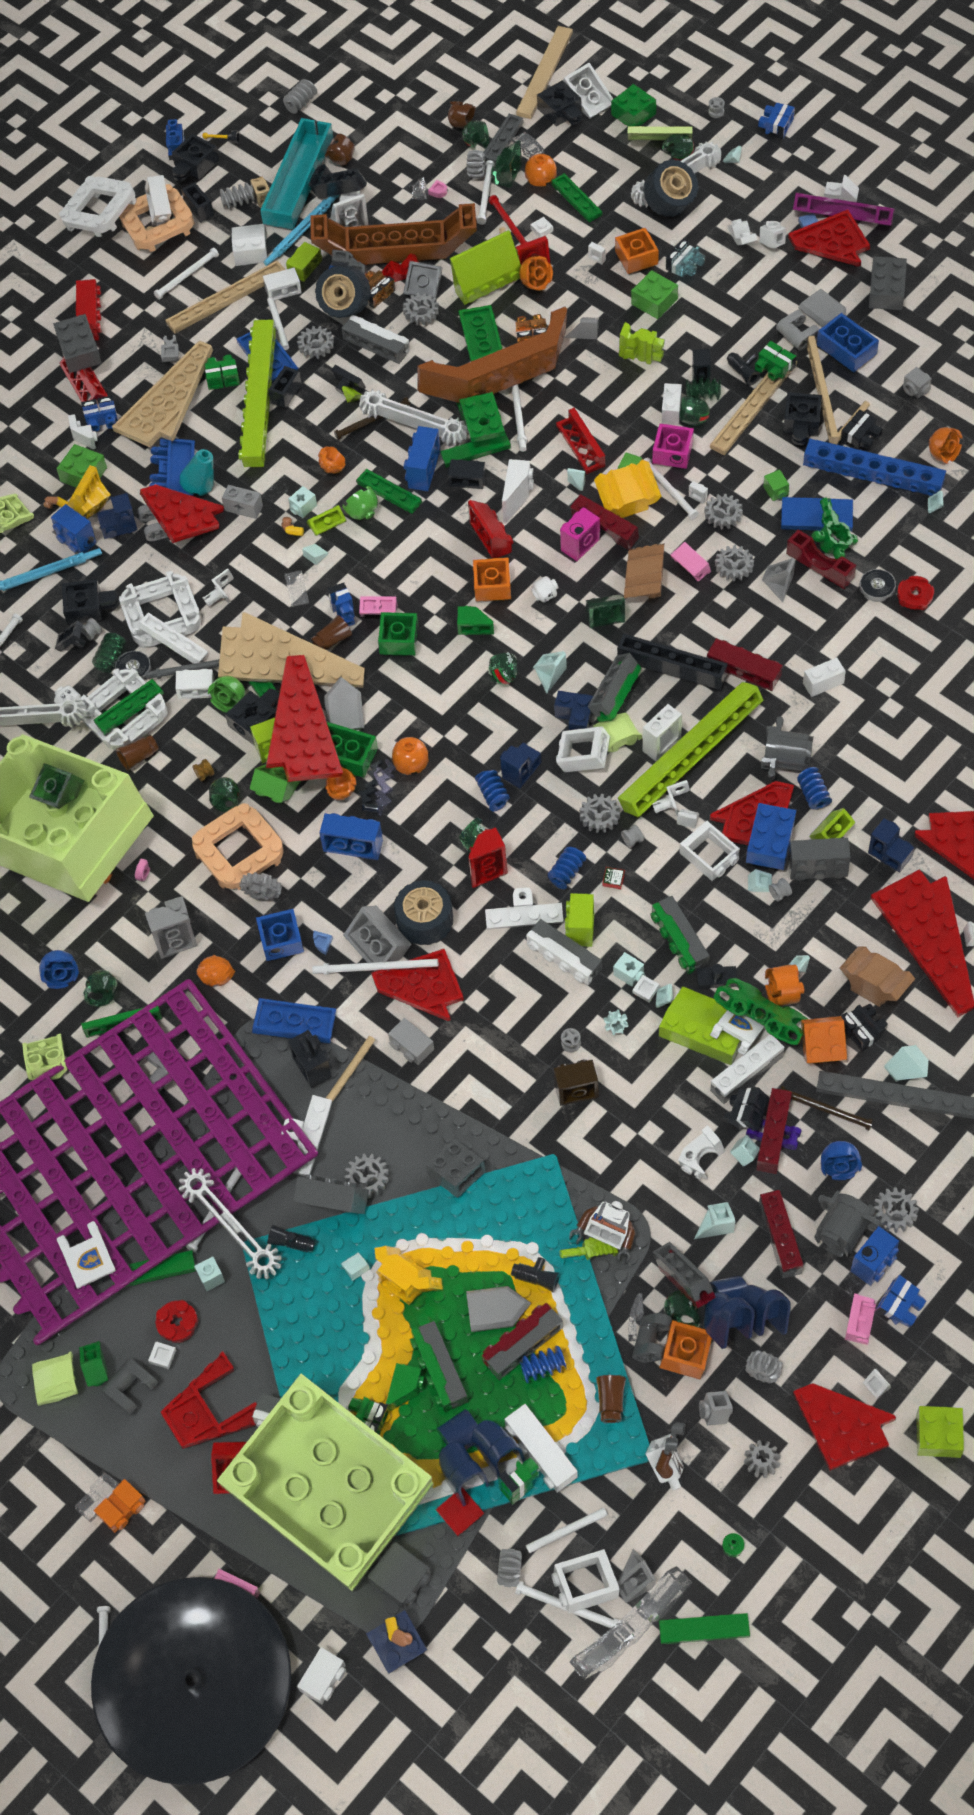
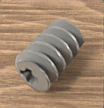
(299, 96)
(237, 195)

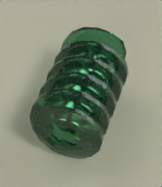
(703, 389)
(108, 652)

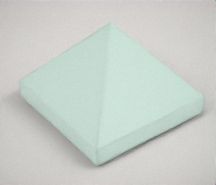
(733, 156)
(935, 502)
(801, 962)
(664, 995)

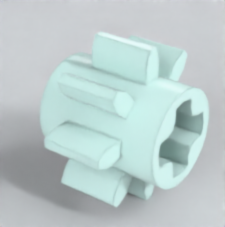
(615, 1022)

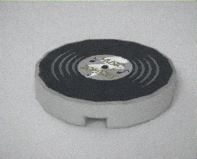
(877, 585)
(135, 660)

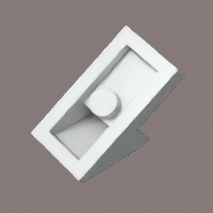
(843, 191)

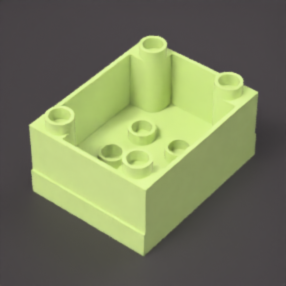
(73, 844)
(326, 1482)

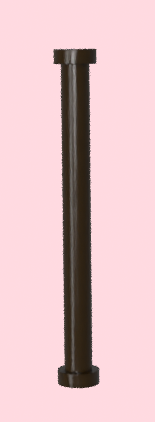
(338, 434)
(830, 1109)

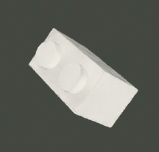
(282, 284)
(671, 403)
(824, 677)
(194, 683)
(321, 1676)

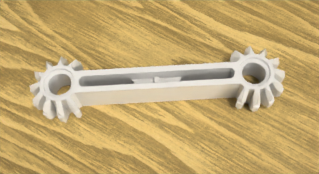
(704, 156)
(376, 404)
(45, 713)
(229, 1223)

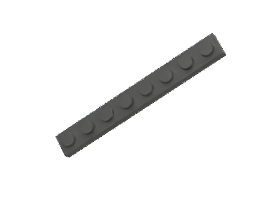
(895, 1094)

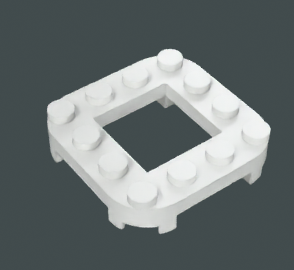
(94, 187)
(172, 584)
(107, 693)

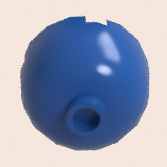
(58, 969)
(840, 1160)

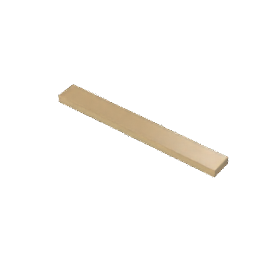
(544, 71)
(222, 298)
(822, 390)
(746, 413)

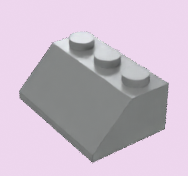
(170, 931)
(376, 936)

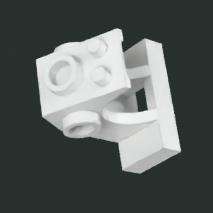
(692, 1153)

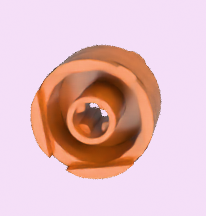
(784, 985)

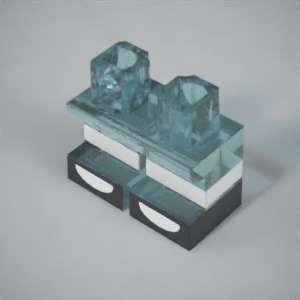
(683, 258)

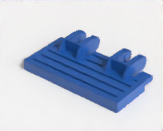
(172, 459)

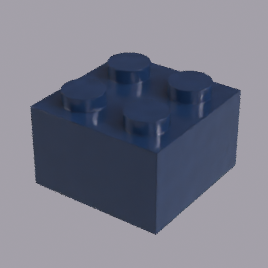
(390, 1653)

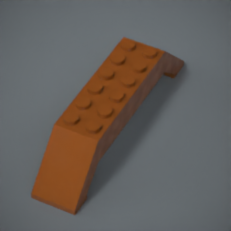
(396, 241)
(499, 369)

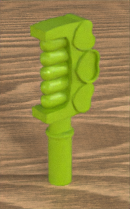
(591, 1248)

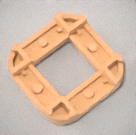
(148, 239)
(239, 816)

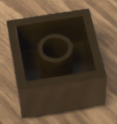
(576, 1082)

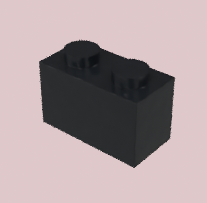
(197, 202)
(701, 364)
(285, 387)
(466, 474)

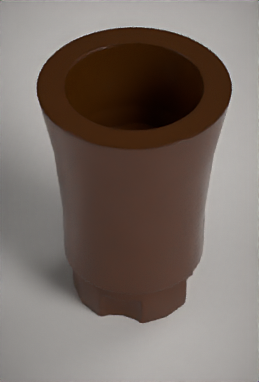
(332, 633)
(136, 751)
(611, 1397)

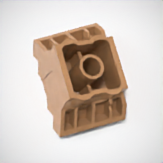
(644, 571)
(875, 976)

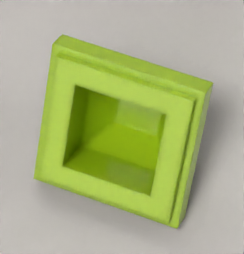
(351, 394)

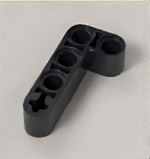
(329, 184)

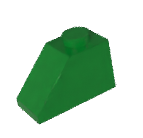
(473, 622)
(93, 1364)
(404, 1385)

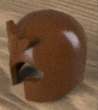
(460, 114)
(340, 152)

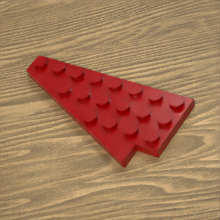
(300, 731)
(928, 927)

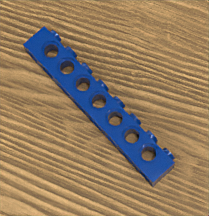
(873, 467)

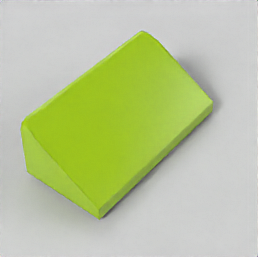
(326, 520)

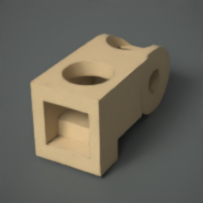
(260, 189)

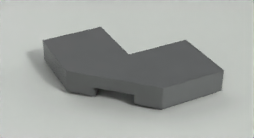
(345, 258)

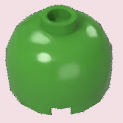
(362, 504)
(226, 692)

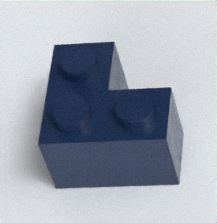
(119, 519)
(574, 708)
(519, 764)
(888, 847)

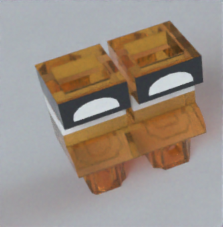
(380, 287)
(529, 328)

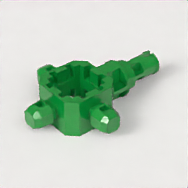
(839, 529)

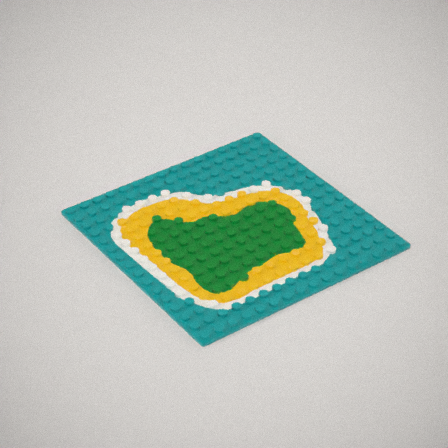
(356, 1331)

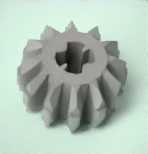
(476, 164)
(763, 1366)
(756, 1463)
(509, 1567)

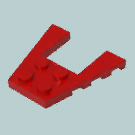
(192, 1419)

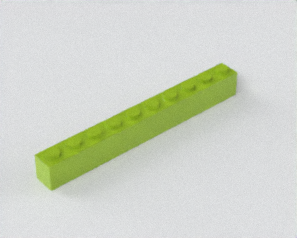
(257, 397)
(690, 749)

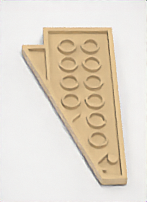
(166, 403)
(260, 651)

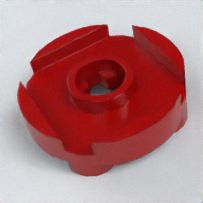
(912, 601)
(187, 1325)

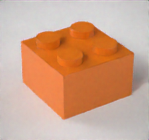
(636, 250)
(491, 579)
(824, 1039)
(686, 1350)

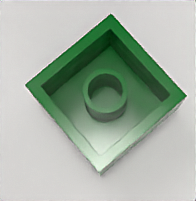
(633, 106)
(398, 633)

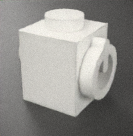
(772, 234)

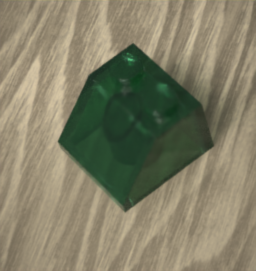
(507, 165)
(605, 610)
(56, 786)

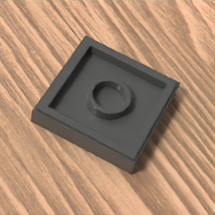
(422, 279)

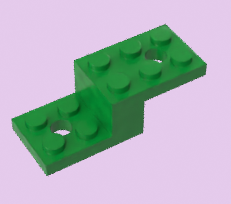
(481, 417)

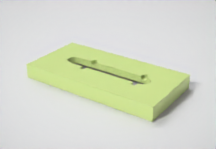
(656, 133)

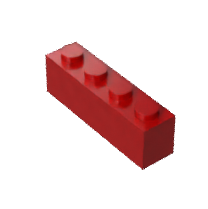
(89, 303)

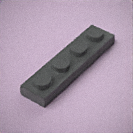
(503, 137)

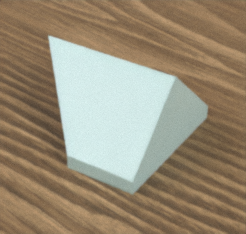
(550, 668)
(907, 1064)
(717, 1221)

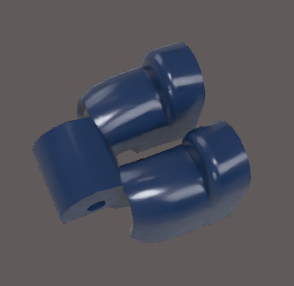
(745, 1309)
(459, 1435)

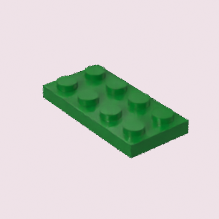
(480, 331)

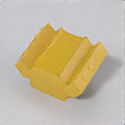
(628, 489)
(89, 495)
(403, 1275)

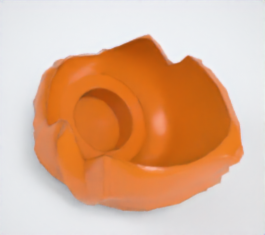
(331, 460)
(341, 787)
(215, 971)

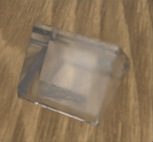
(420, 189)

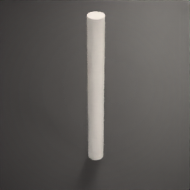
(278, 324)
(566, 1530)

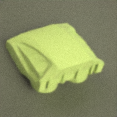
(13, 512)
(620, 731)
(44, 1055)
(54, 1379)

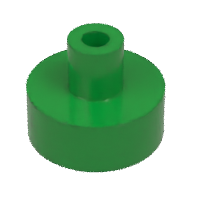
(735, 1549)

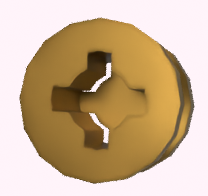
(203, 770)

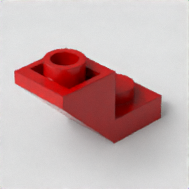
(399, 271)

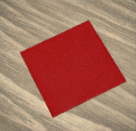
(459, 1516)

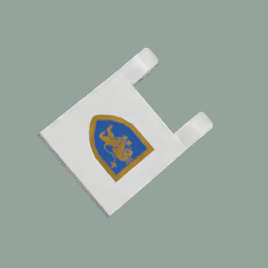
(740, 1027)
(88, 1259)

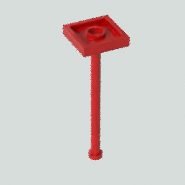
(529, 249)

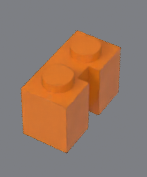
(120, 1506)

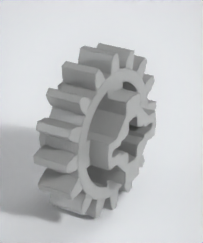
(421, 308)
(315, 342)
(723, 511)
(734, 563)
(599, 813)
(260, 886)
(366, 1166)
(897, 1218)

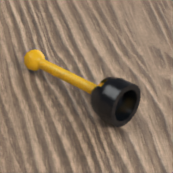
(233, 136)

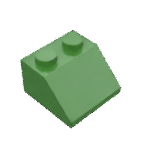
(273, 783)

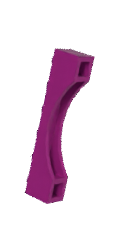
(832, 206)

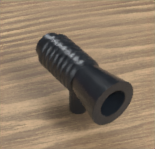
(742, 367)
(290, 1239)
(534, 1275)

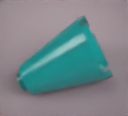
(198, 474)

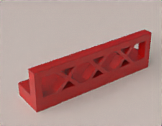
(90, 380)
(585, 437)

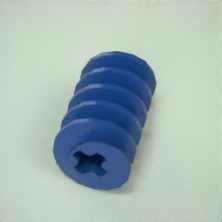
(813, 788)
(492, 789)
(566, 867)
(542, 1363)

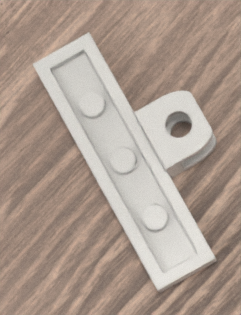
(523, 912)
(312, 1127)

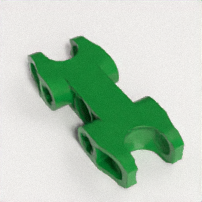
(749, 1001)

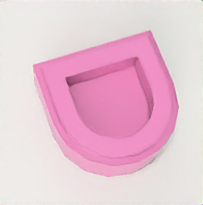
(438, 189)
(142, 870)

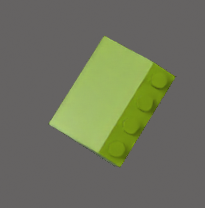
(485, 267)
(692, 1020)

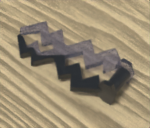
(381, 794)

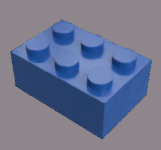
(847, 342)
(422, 458)
(351, 836)
(771, 836)

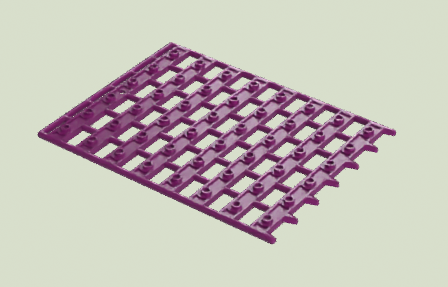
(187, 1151)

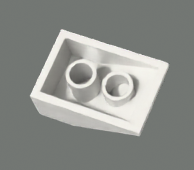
(591, 89)
(350, 212)
(249, 244)
(517, 487)

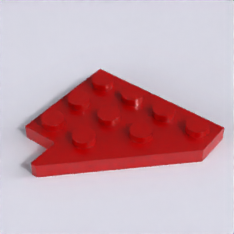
(832, 238)
(179, 513)
(741, 814)
(952, 838)
(424, 987)
(842, 1425)

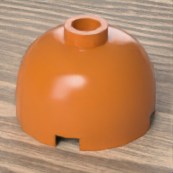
(540, 169)
(536, 273)
(945, 444)
(410, 755)

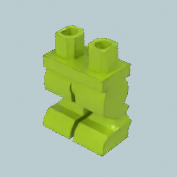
(640, 345)

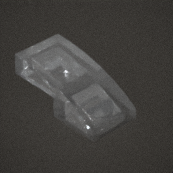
(528, 145)
(296, 588)
(635, 1315)
(99, 1490)

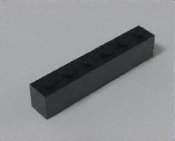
(674, 661)

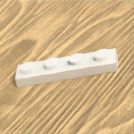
(172, 639)

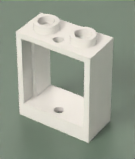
(157, 200)
(663, 733)
(598, 752)
(706, 831)
(591, 1599)

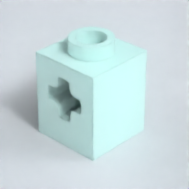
(302, 502)
(628, 969)
(209, 1274)

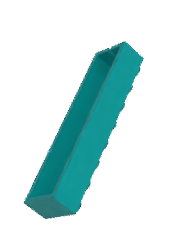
(291, 182)

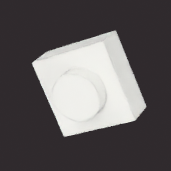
(541, 227)
(597, 253)
(698, 492)
(646, 988)
(162, 1355)

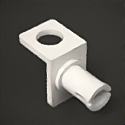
(218, 593)
(669, 802)

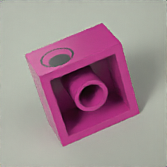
(673, 445)
(580, 534)

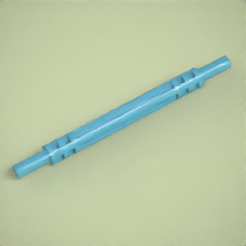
(292, 237)
(48, 569)

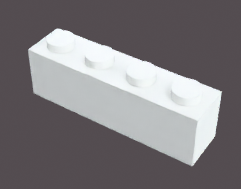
(541, 1448)

